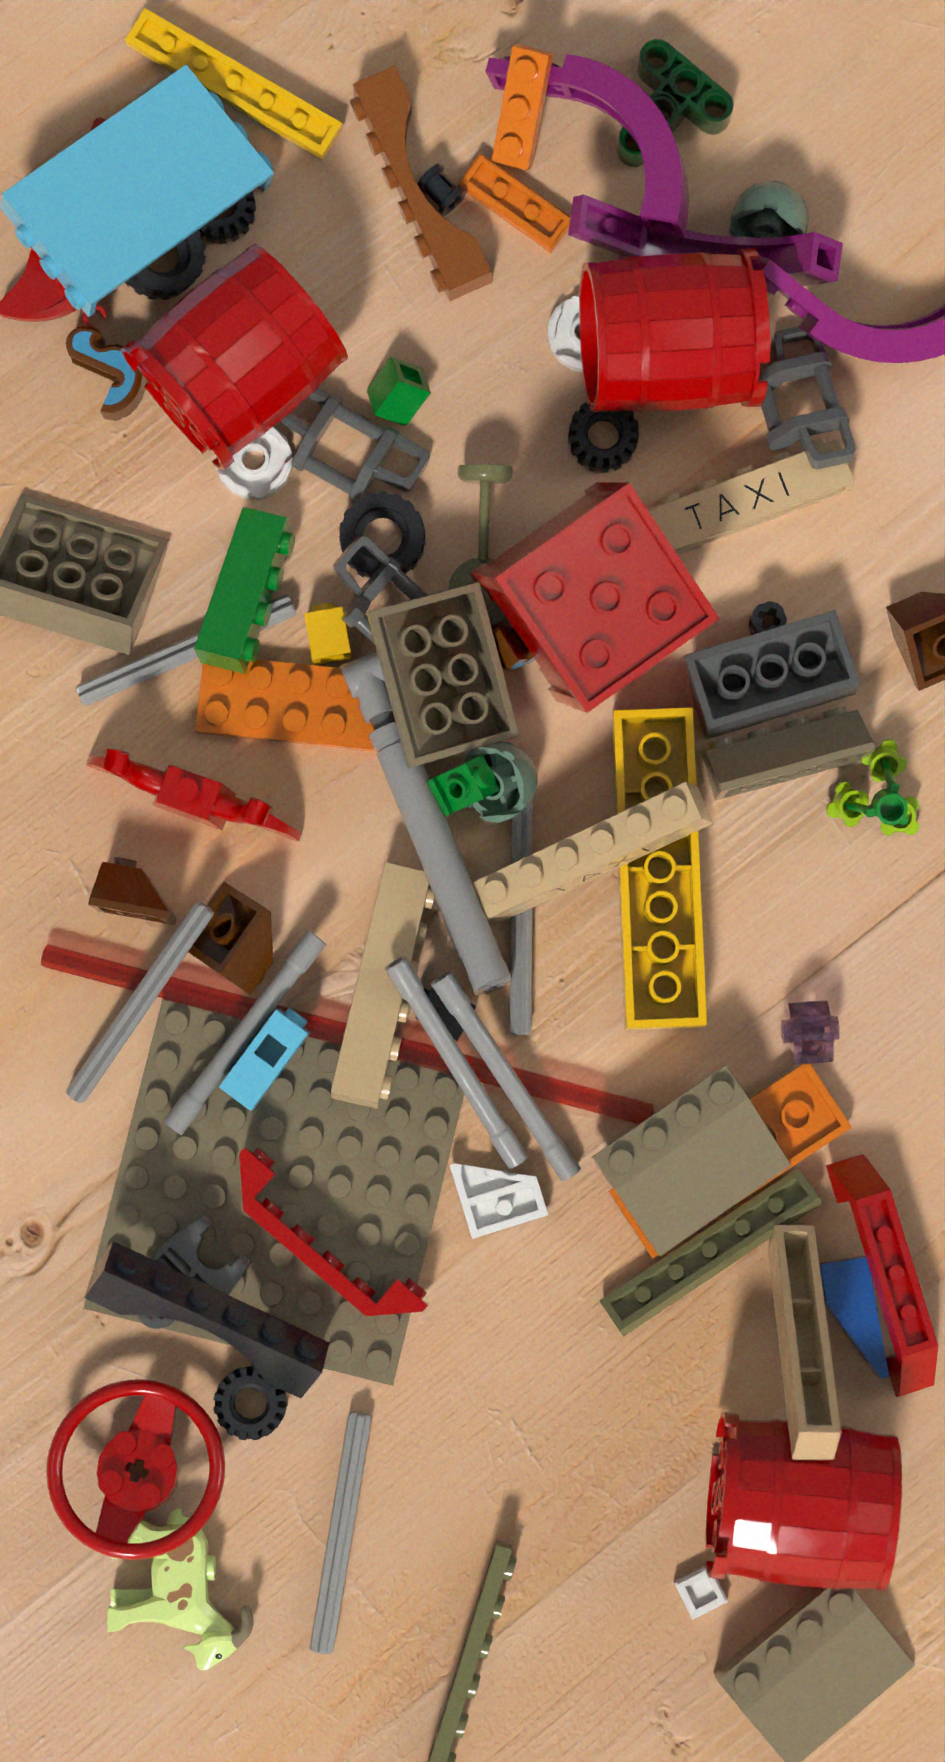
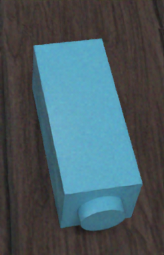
(266, 1057)

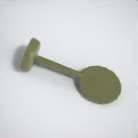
(484, 475)

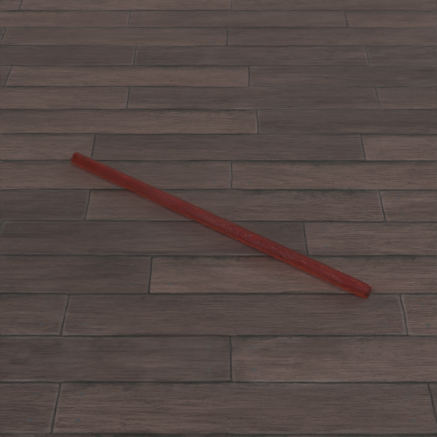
(334, 1030)

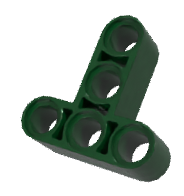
(674, 102)

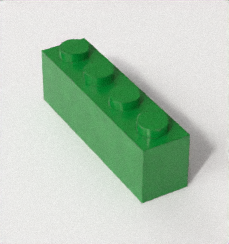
(245, 590)

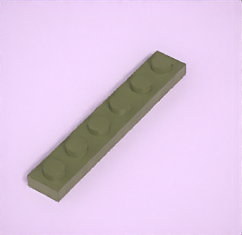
(710, 1252)
(475, 1647)

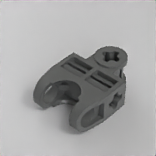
(184, 1253)

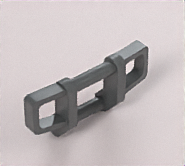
(803, 426)
(372, 468)
(364, 596)

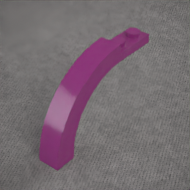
(600, 86)
(805, 257)
(888, 343)

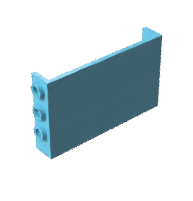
(134, 188)

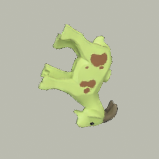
(180, 1596)

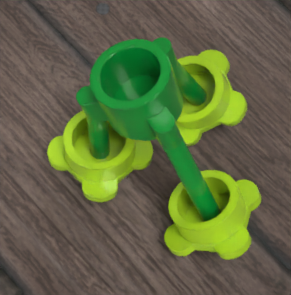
(887, 804)

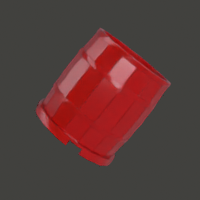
(674, 332)
(236, 354)
(803, 1517)

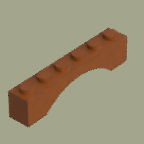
(453, 252)

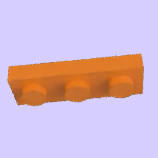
(522, 106)

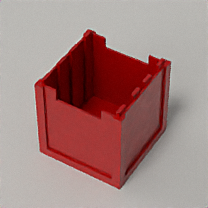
(597, 595)

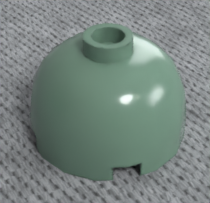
(769, 212)
(514, 776)

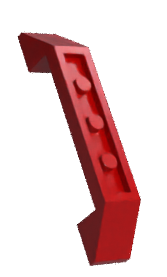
(255, 1176)
(892, 1272)

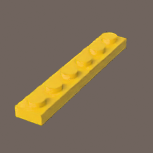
(235, 84)

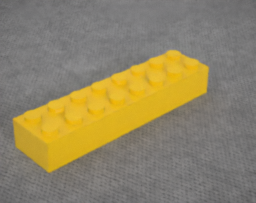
(661, 889)

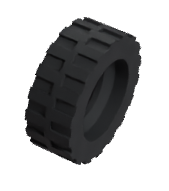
(175, 282)
(389, 507)

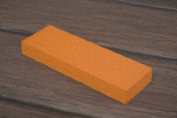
(515, 203)

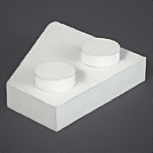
(496, 1198)

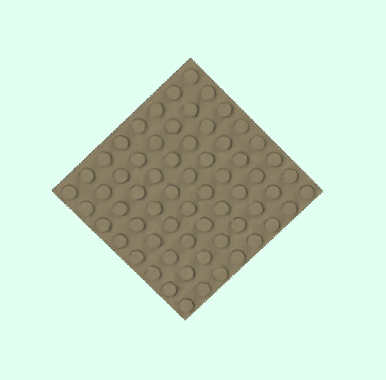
(344, 1173)

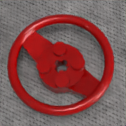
(145, 1442)

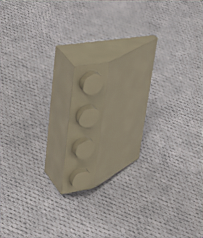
(77, 573)
(443, 674)
(691, 1160)
(813, 1670)

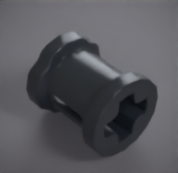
(441, 189)
(760, 612)

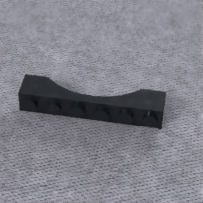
(141, 1286)

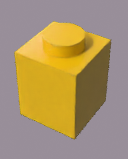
(327, 634)

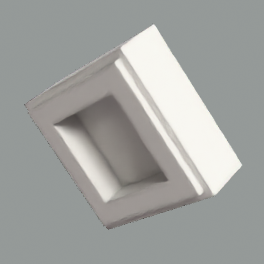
(700, 1592)

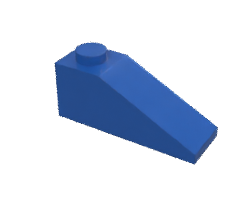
(852, 1304)

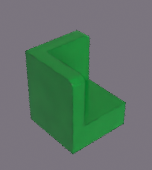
(398, 391)

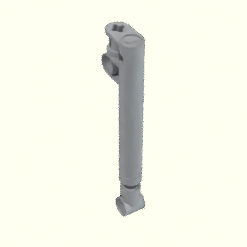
(428, 832)

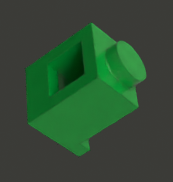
(463, 785)

